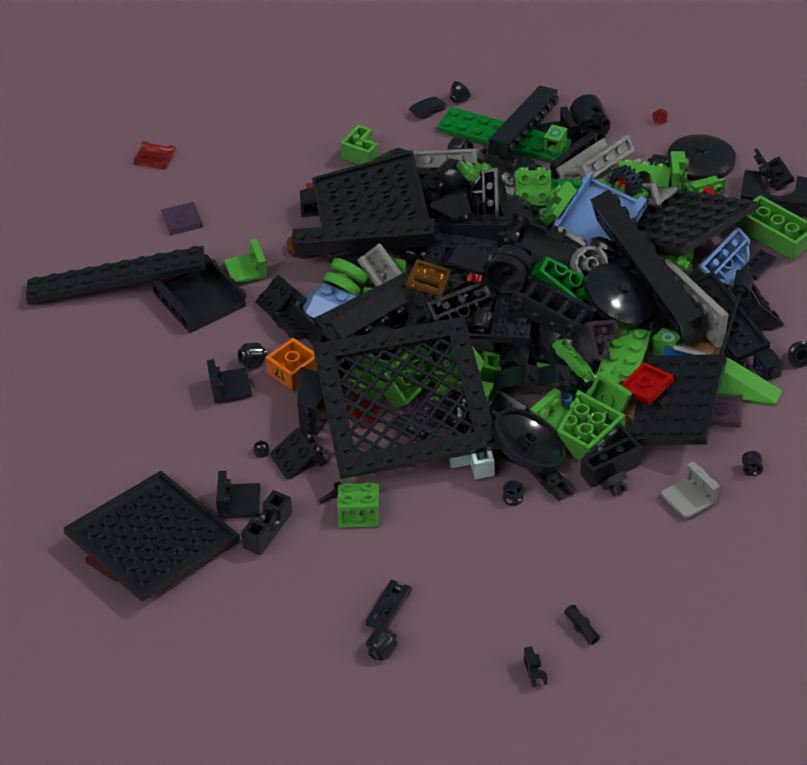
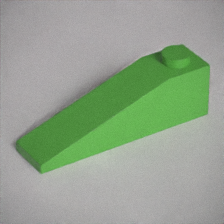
(746, 383)

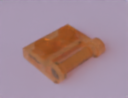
(429, 273)

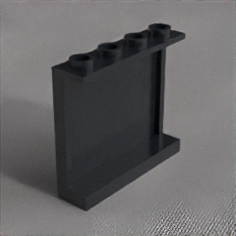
(200, 296)

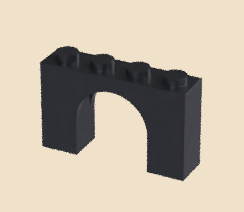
(794, 202)

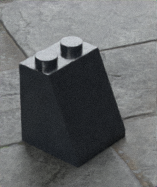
(310, 402)

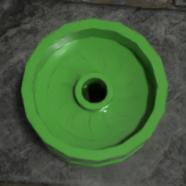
(345, 276)

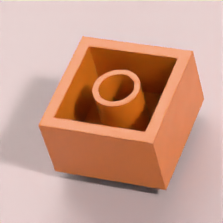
(287, 360)

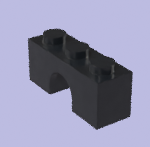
(259, 534)

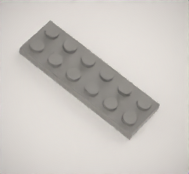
(714, 315)

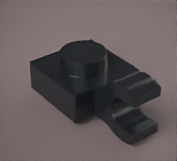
(532, 663)

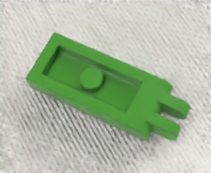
(573, 359)

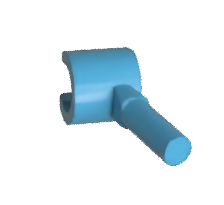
(566, 402)

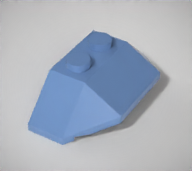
(727, 256)
(324, 299)

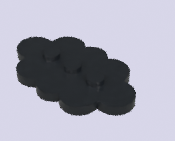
(511, 163)

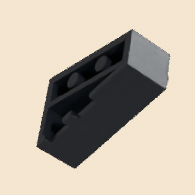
(613, 455)

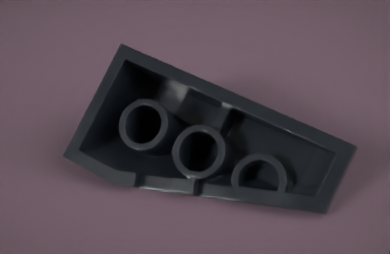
(758, 310)

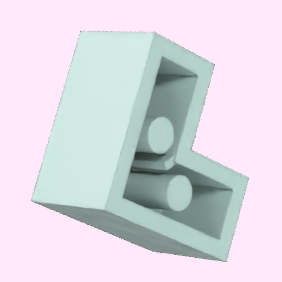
(481, 464)

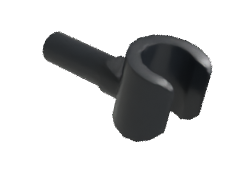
(334, 493)

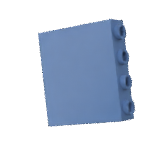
(579, 214)

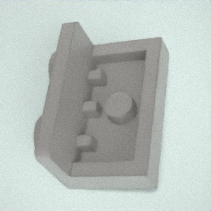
(379, 265)

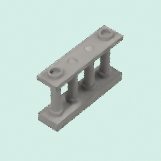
(596, 158)

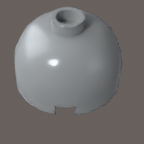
(586, 258)

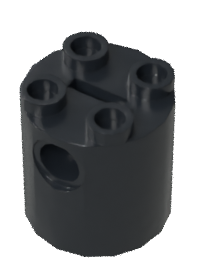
(590, 116)

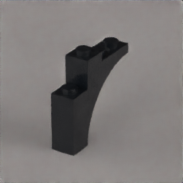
(532, 378)

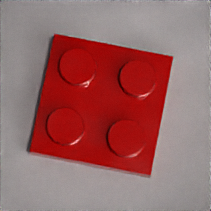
(647, 383)

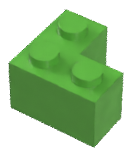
(359, 146)

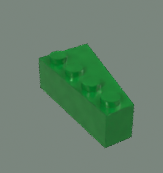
(561, 278)

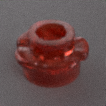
(660, 116)

